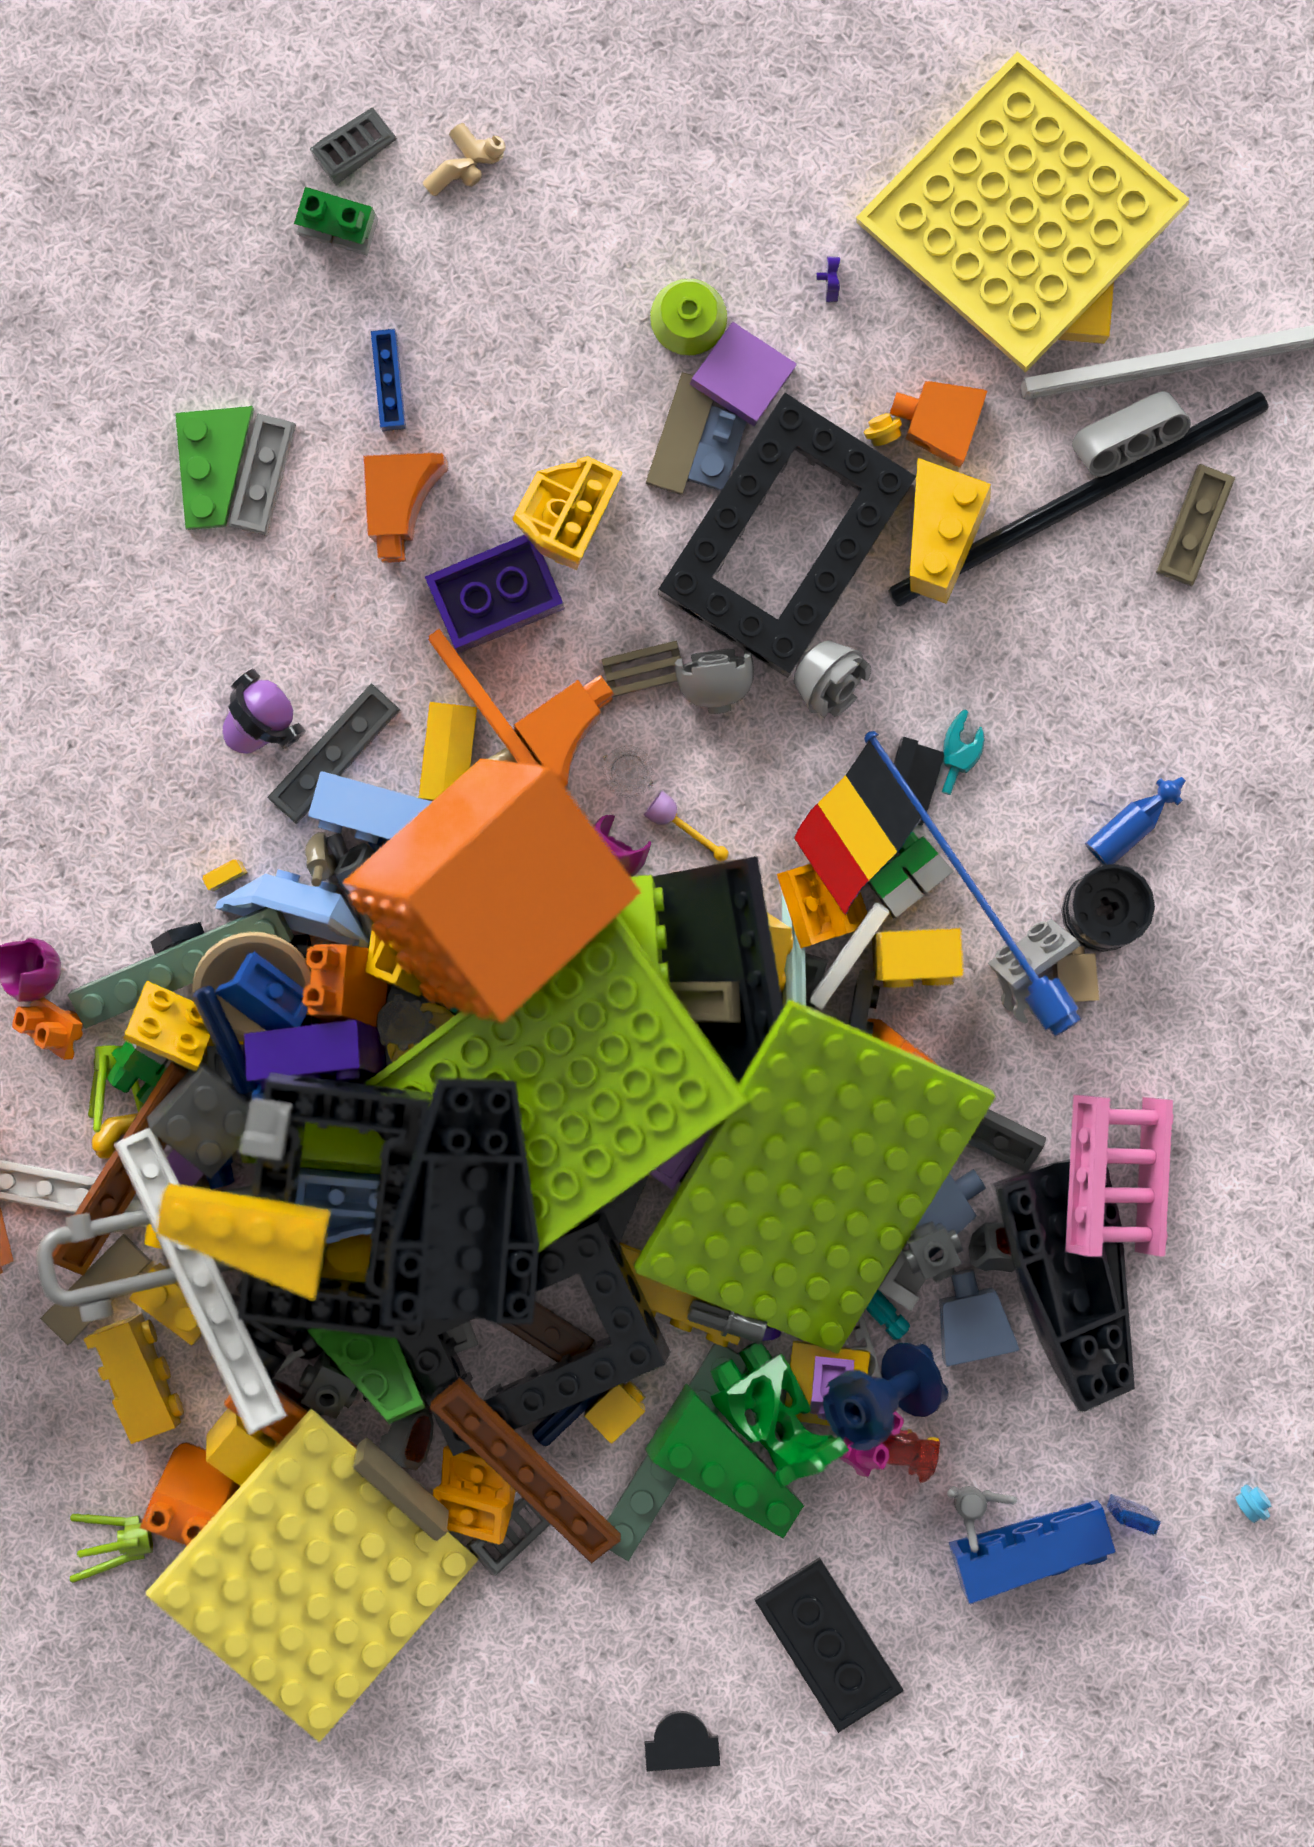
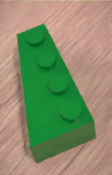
(718, 1462)

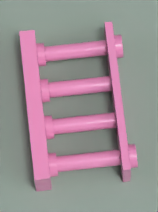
(1088, 1175)

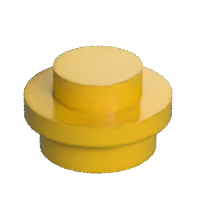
(883, 429)

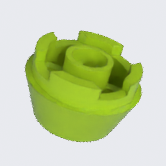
(688, 317)

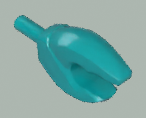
(957, 755)

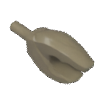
(319, 862)

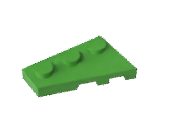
(209, 462)
(375, 1369)

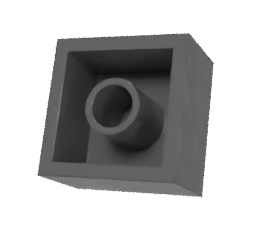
(202, 1119)

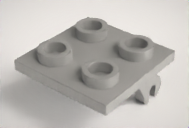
(1042, 948)

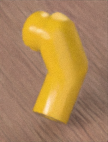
(110, 1132)

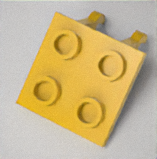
(168, 1026)

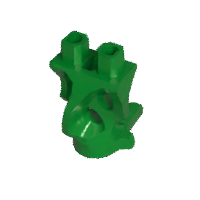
(759, 1390)

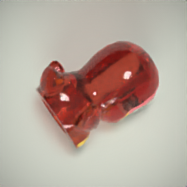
(916, 1453)

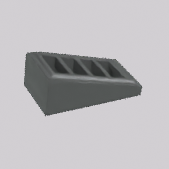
(339, 172)
(507, 1555)

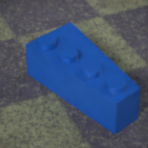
(1032, 1550)

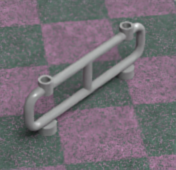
(95, 1300)

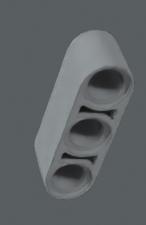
(1131, 433)

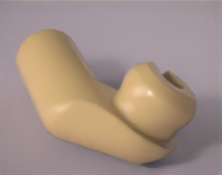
(479, 150)

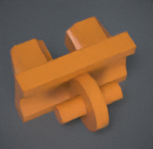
(49, 1026)

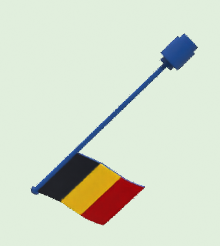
(866, 825)

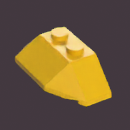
(566, 508)

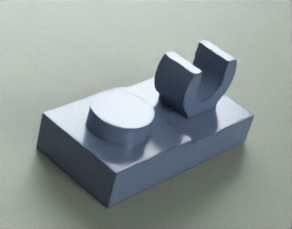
(717, 449)

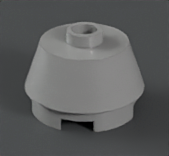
(830, 677)

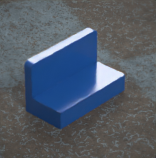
(265, 994)

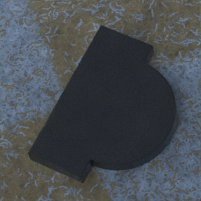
(681, 1743)

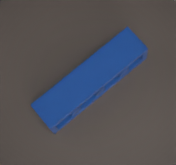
(388, 380)

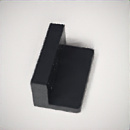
(919, 768)

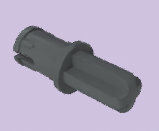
(726, 1321)

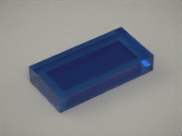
(1133, 1515)

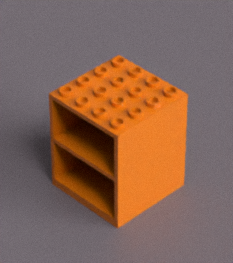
(491, 888)

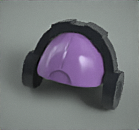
(259, 715)

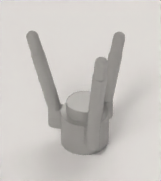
(972, 1505)

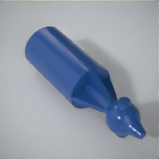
(1133, 823)

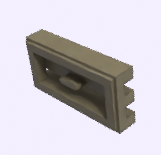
(638, 654)

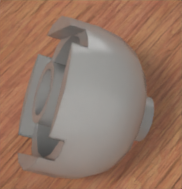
(715, 679)

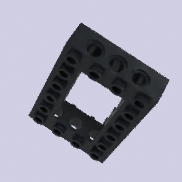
(785, 639)
(398, 1113)
(629, 1351)

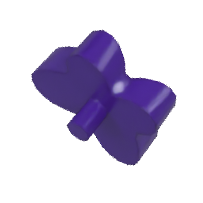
(831, 279)

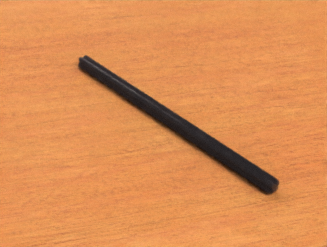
(1099, 488)

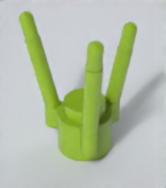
(103, 1064)
(131, 1540)

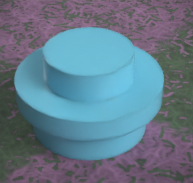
(1253, 1503)

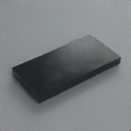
(829, 1644)

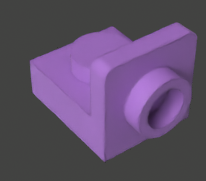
(824, 1371)

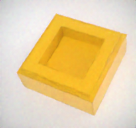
(224, 874)

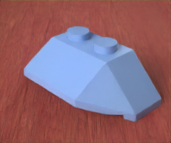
(306, 908)

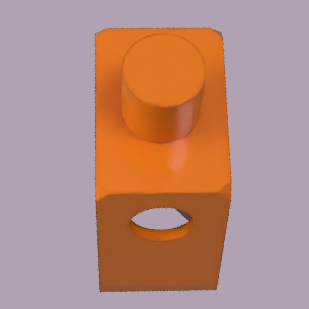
(941, 418)

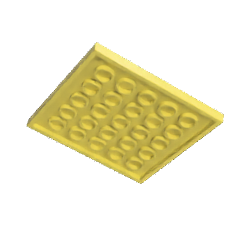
(1022, 211)
(309, 1578)

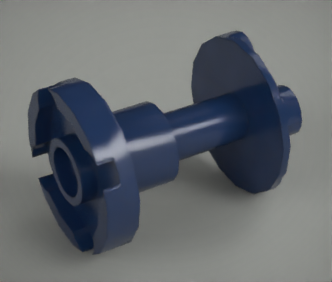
(865, 1405)

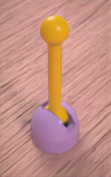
(664, 810)

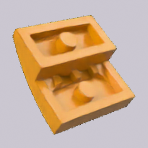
(813, 908)
(475, 1496)

